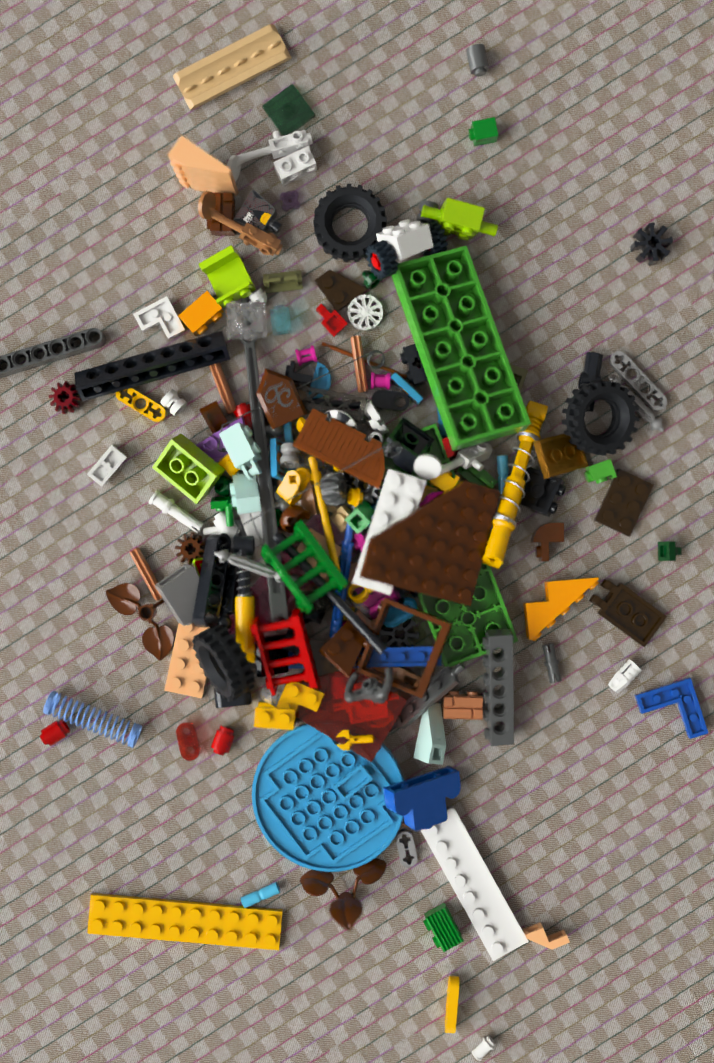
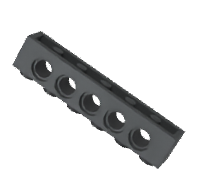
(503, 733)

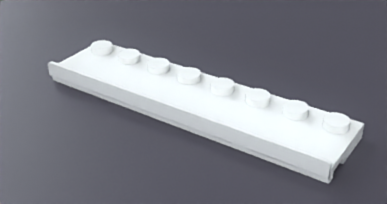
(474, 886)

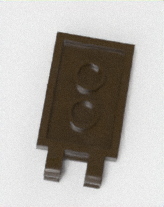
(629, 612)

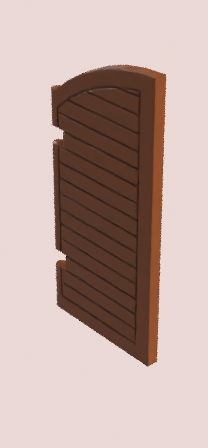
(341, 447)

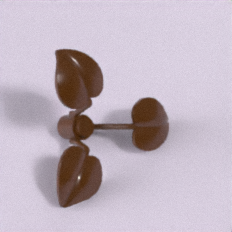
(155, 639)
(346, 907)

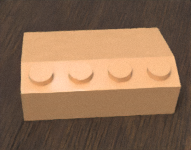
(199, 169)

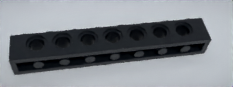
(151, 366)

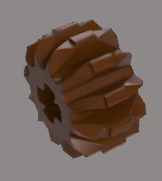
(186, 553)

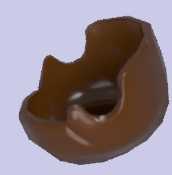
(292, 515)

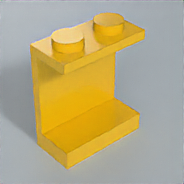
(271, 717)

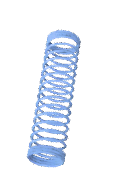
(53, 700)

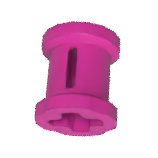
(299, 353)
(380, 380)

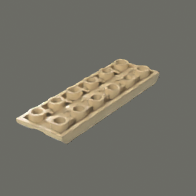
(232, 66)

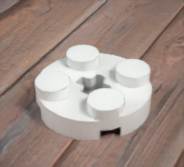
(375, 419)

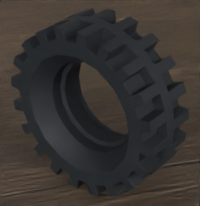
(348, 198)
(622, 417)
(224, 662)

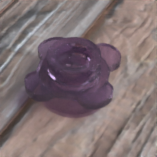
(290, 195)

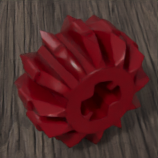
(62, 391)

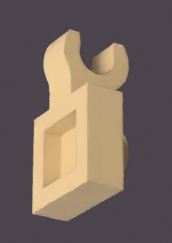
(339, 514)

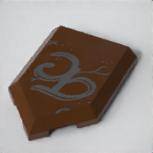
(279, 399)

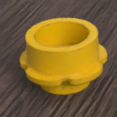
(355, 497)

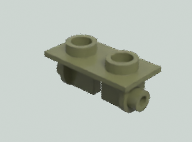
(282, 281)

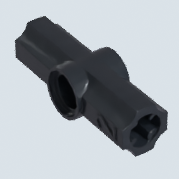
(591, 371)

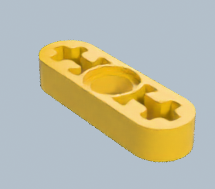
(155, 406)
(452, 1004)

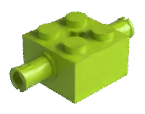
(460, 219)

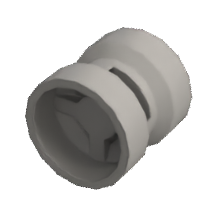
(290, 456)

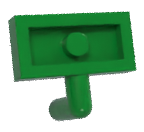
(224, 504)

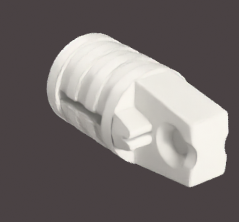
(624, 676)

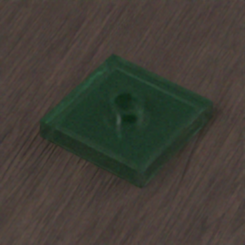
(288, 110)

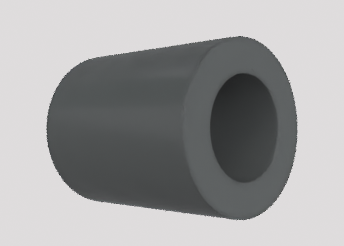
(477, 59)

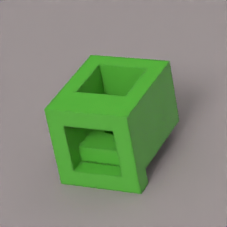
(600, 472)

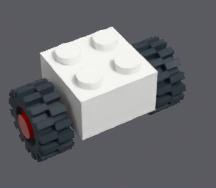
(402, 242)

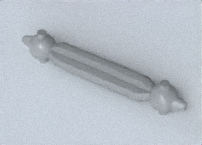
(644, 412)
(247, 564)

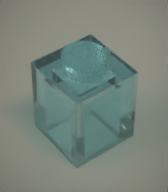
(281, 320)

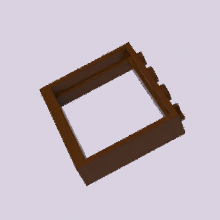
(376, 627)

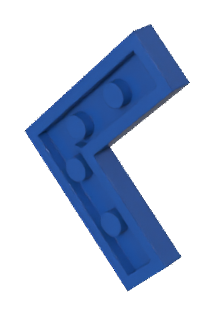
(684, 695)

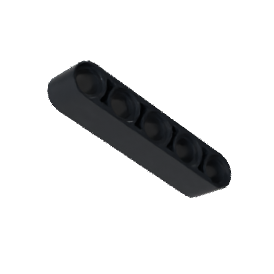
(211, 582)

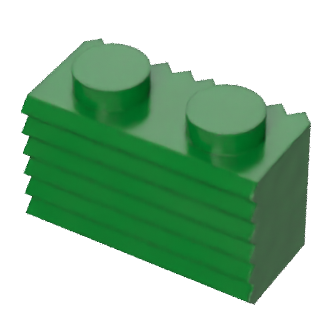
(443, 926)

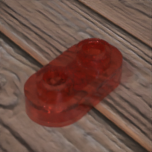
(188, 740)

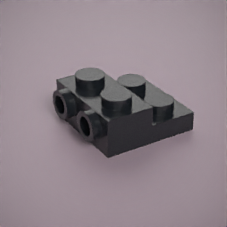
(542, 493)

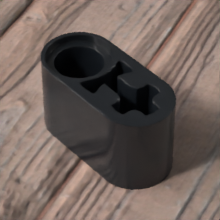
(220, 702)

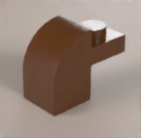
(543, 535)

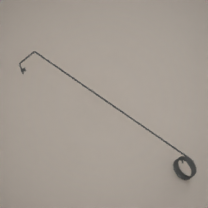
(368, 361)
(386, 450)

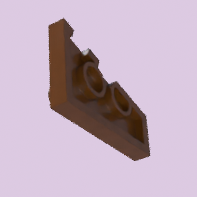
(345, 646)

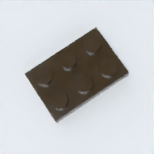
(623, 502)

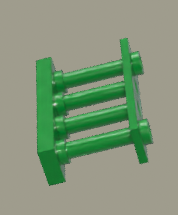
(312, 549)

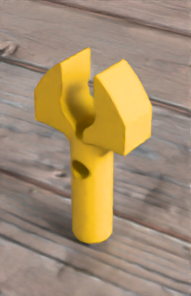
(354, 739)

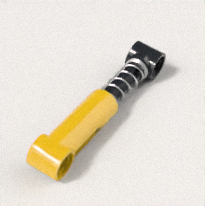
(244, 601)

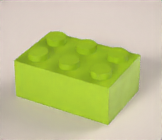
(188, 468)

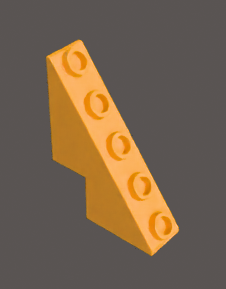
(559, 597)

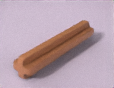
(359, 364)
(223, 388)
(146, 572)

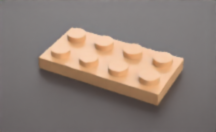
(184, 670)

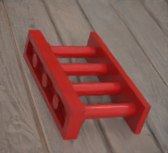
(299, 640)

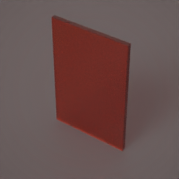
(358, 717)

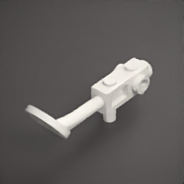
(279, 147)
(430, 467)

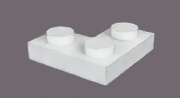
(163, 314)

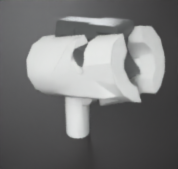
(220, 527)

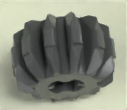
(333, 489)

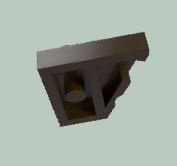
(338, 289)

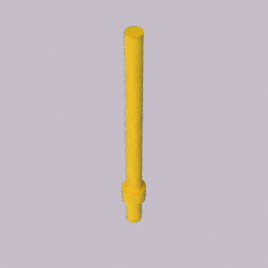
(315, 478)

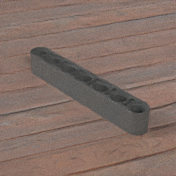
(50, 354)

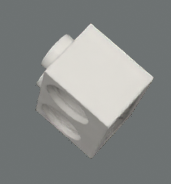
(295, 166)

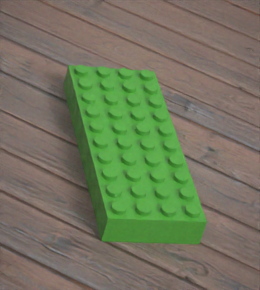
(460, 348)

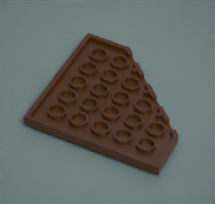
(436, 545)

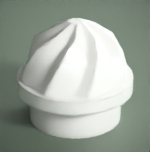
(259, 295)

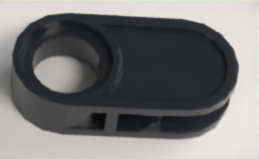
(386, 400)

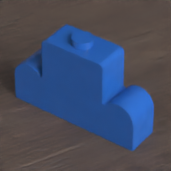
(423, 797)

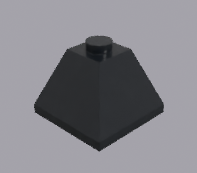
(414, 444)

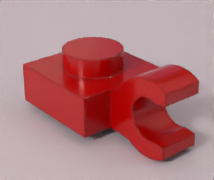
(332, 321)

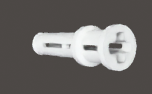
(169, 506)

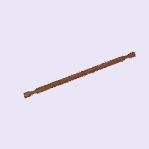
(365, 360)

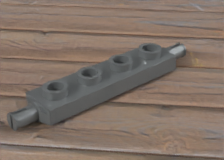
(438, 687)

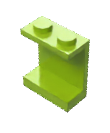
(228, 276)

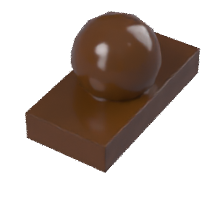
(214, 416)

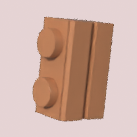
(462, 705)

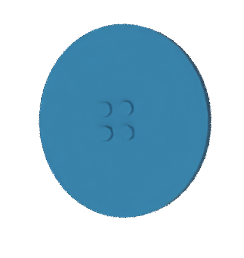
(305, 814)

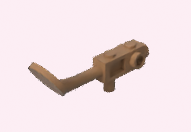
(266, 242)

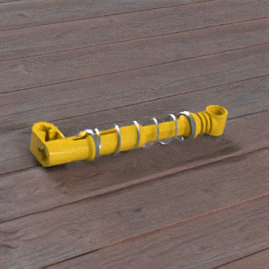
(504, 519)

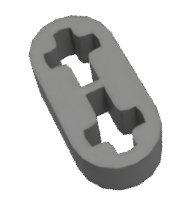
(411, 847)

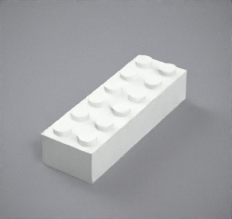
(398, 498)

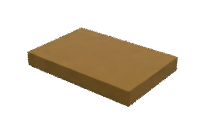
(559, 456)

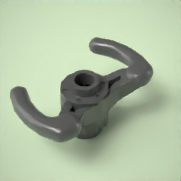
(370, 689)

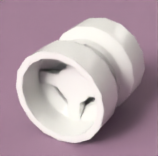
(173, 402)

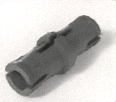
(551, 663)

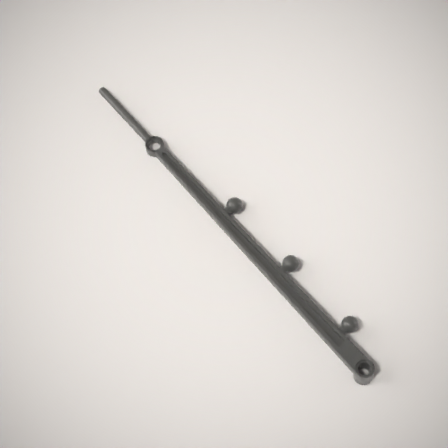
(276, 590)

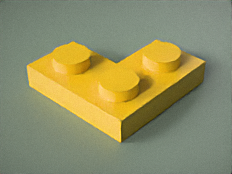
(299, 694)

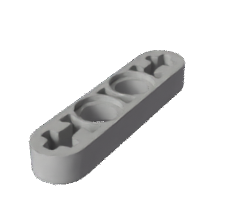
(635, 383)

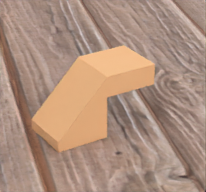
(537, 934)

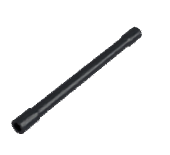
(372, 638)

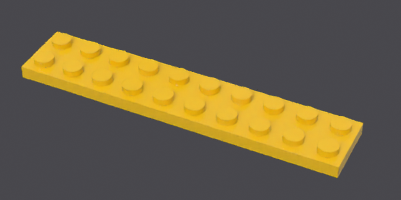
(185, 921)

